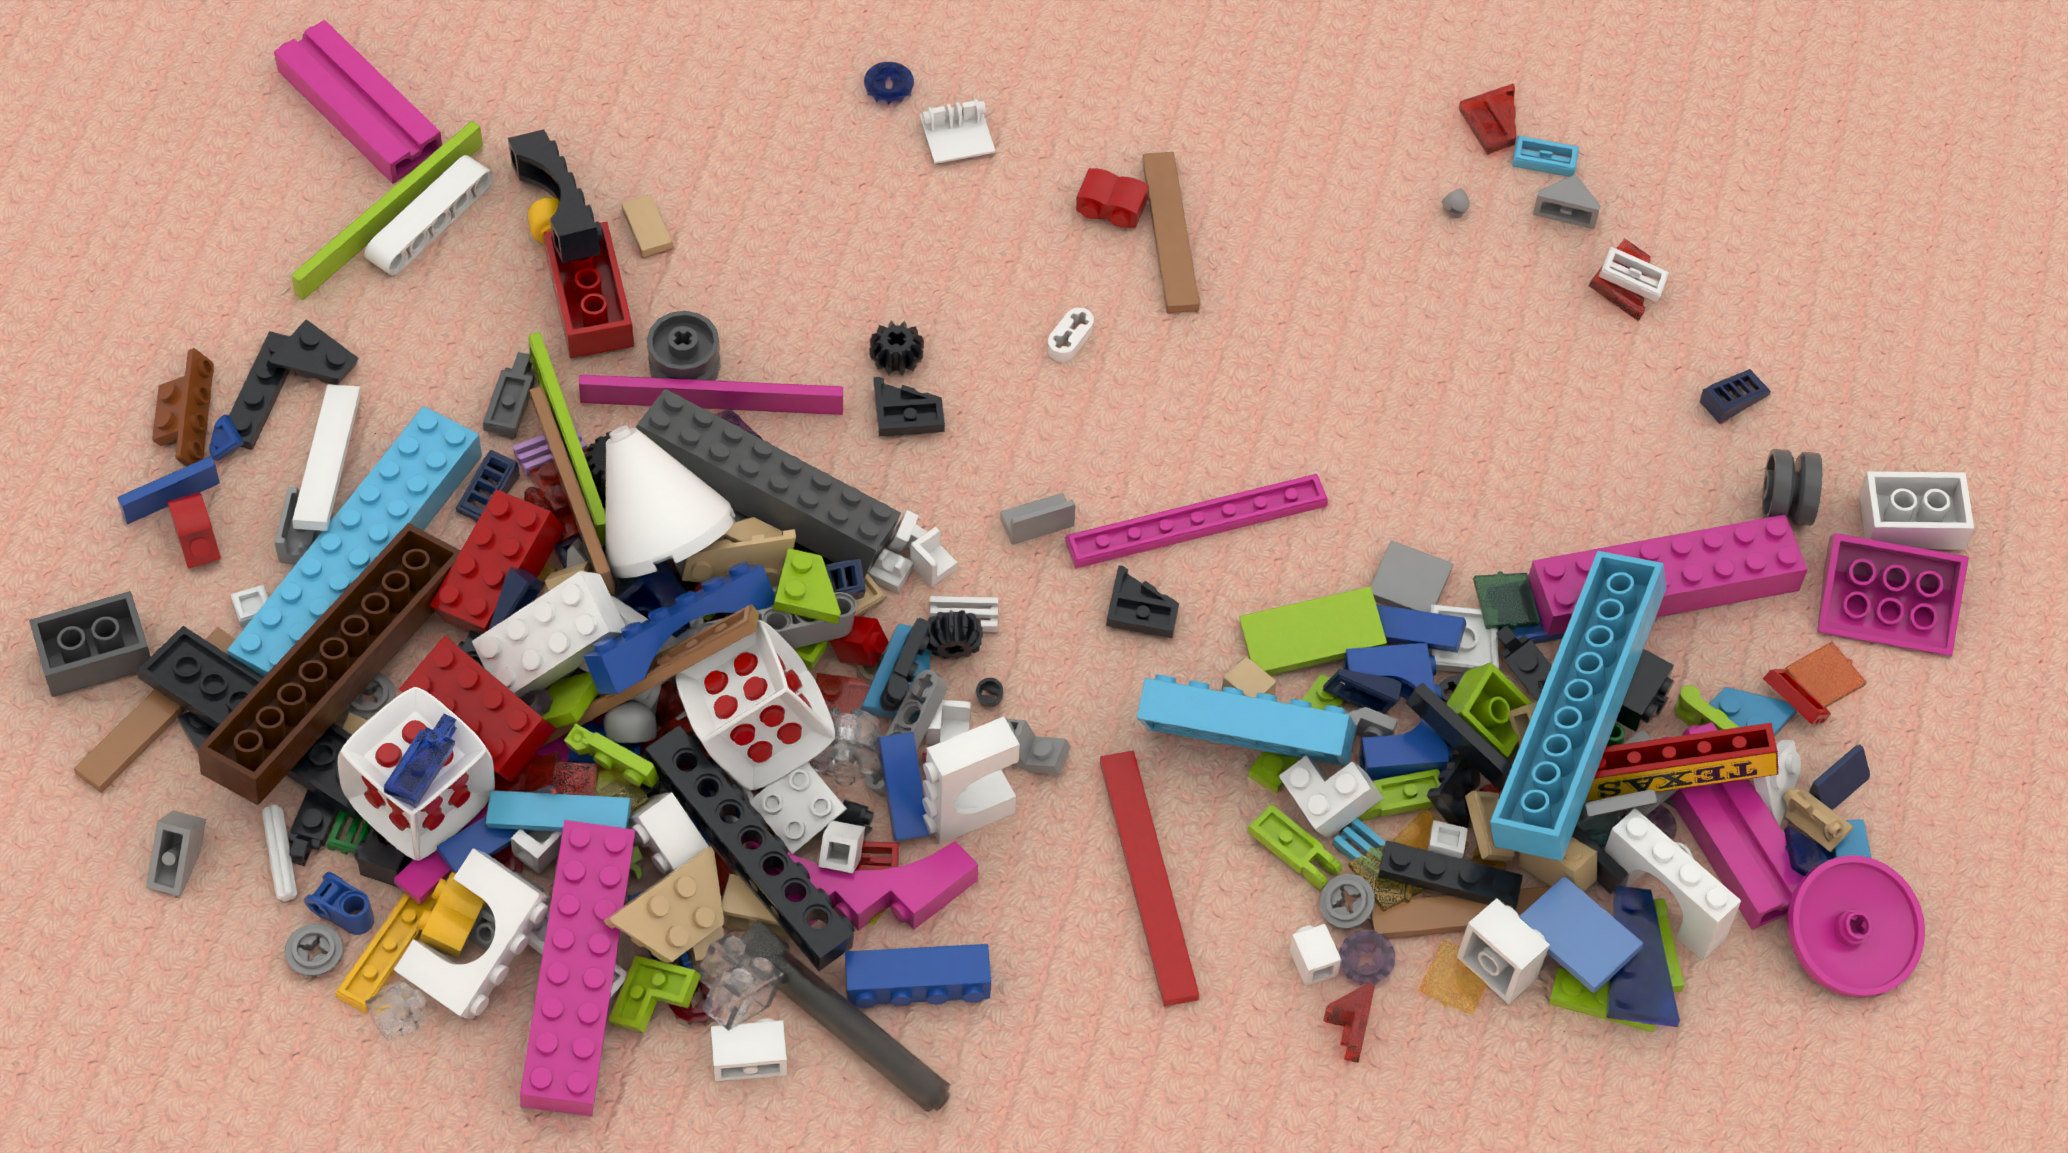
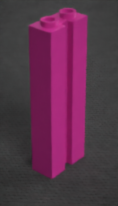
(358, 101)
(1740, 843)

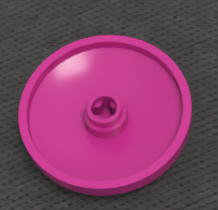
(1856, 926)

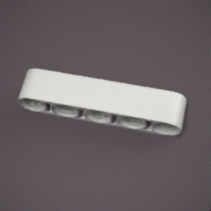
(429, 215)

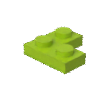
(645, 985)

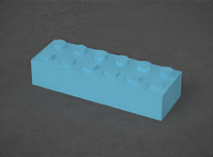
(1246, 720)

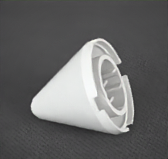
(655, 507)

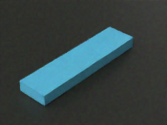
(549, 811)

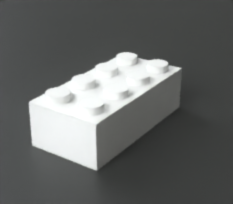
(550, 634)

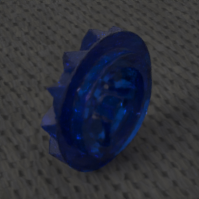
(878, 75)

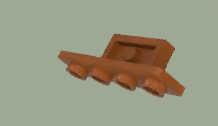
(184, 409)

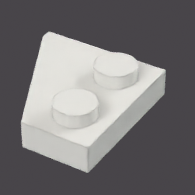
(1774, 787)

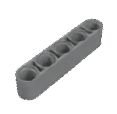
(804, 631)

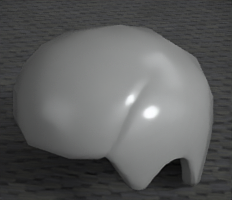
(630, 723)

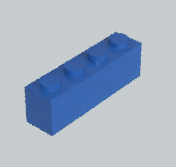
(918, 975)

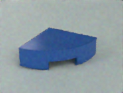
(224, 438)

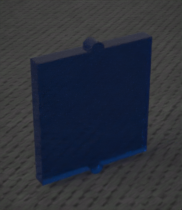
(1804, 852)

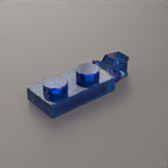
(422, 762)

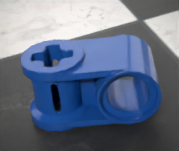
(335, 902)

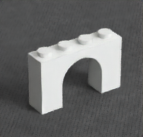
(967, 782)
(1704, 901)
(516, 910)

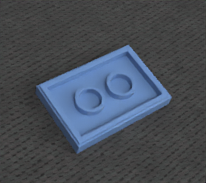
(1581, 934)

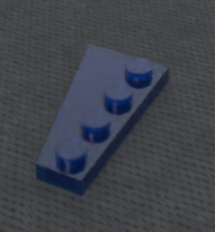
(1642, 986)

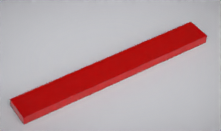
(1149, 879)

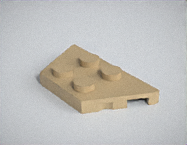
(675, 910)

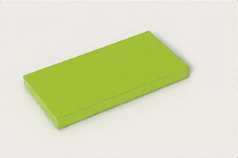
(1312, 631)

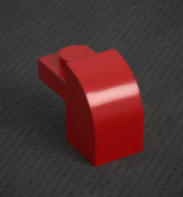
(194, 529)

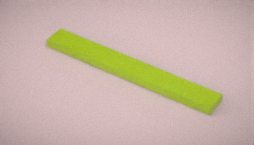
(381, 213)
(548, 381)

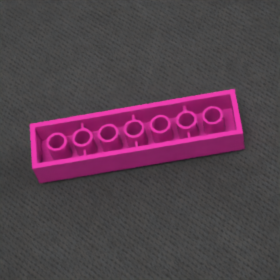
(1699, 566)
(577, 969)

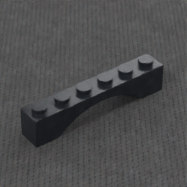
(573, 224)

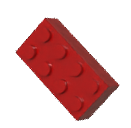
(591, 299)
(504, 537)
(484, 704)

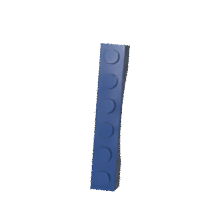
(626, 659)

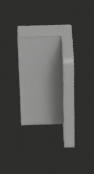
(1038, 518)

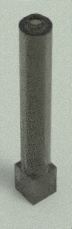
(849, 1022)

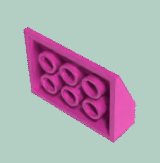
(1891, 594)

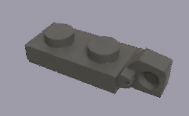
(510, 397)

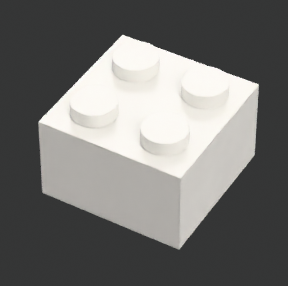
(1503, 950)

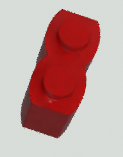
(1112, 198)

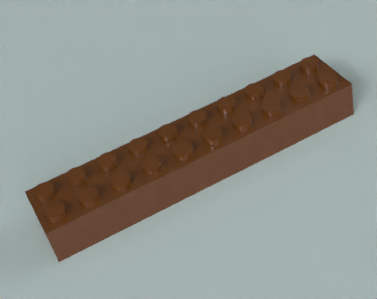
(327, 667)

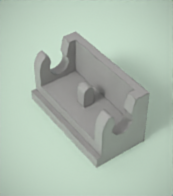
(291, 542)

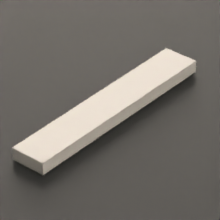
(326, 457)

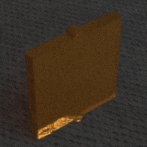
(1827, 674)

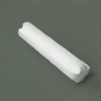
(279, 853)

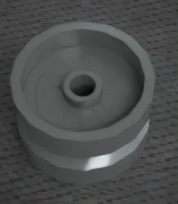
(683, 347)
(1792, 486)

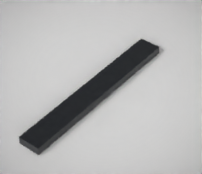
(1495, 767)

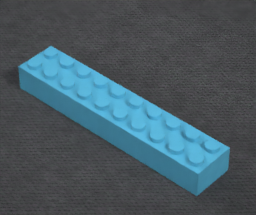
(402, 488)
(1578, 706)

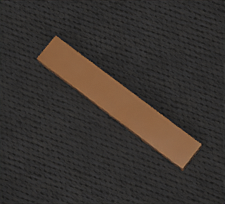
(1170, 232)
(136, 731)
(1438, 914)

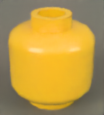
(540, 215)

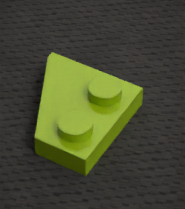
(806, 588)

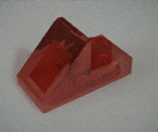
(553, 776)
(1351, 1013)

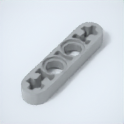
(932, 699)

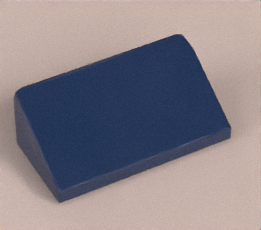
(1842, 778)

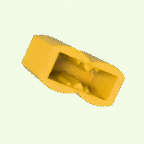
(451, 918)

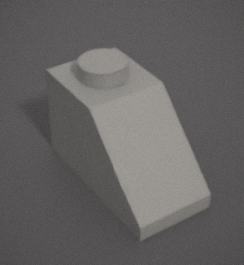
(175, 852)

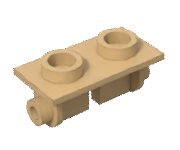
(1815, 818)

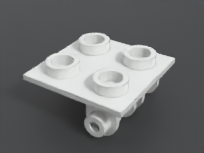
(957, 131)
(798, 806)

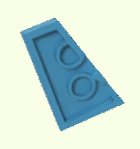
(871, 702)

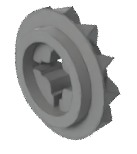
(384, 693)
(1333, 896)
(306, 939)

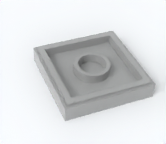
(1410, 578)
(1617, 805)

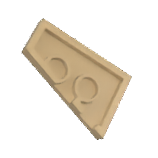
(723, 554)

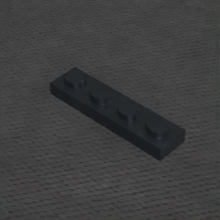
(259, 392)
(1449, 875)

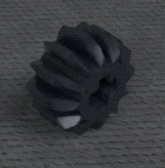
(896, 348)
(954, 634)

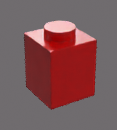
(862, 644)

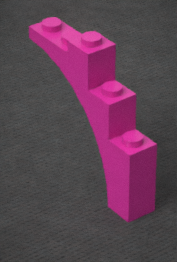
(909, 890)

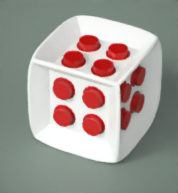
(756, 708)
(452, 798)

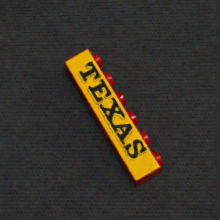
(1686, 761)

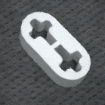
(1076, 338)

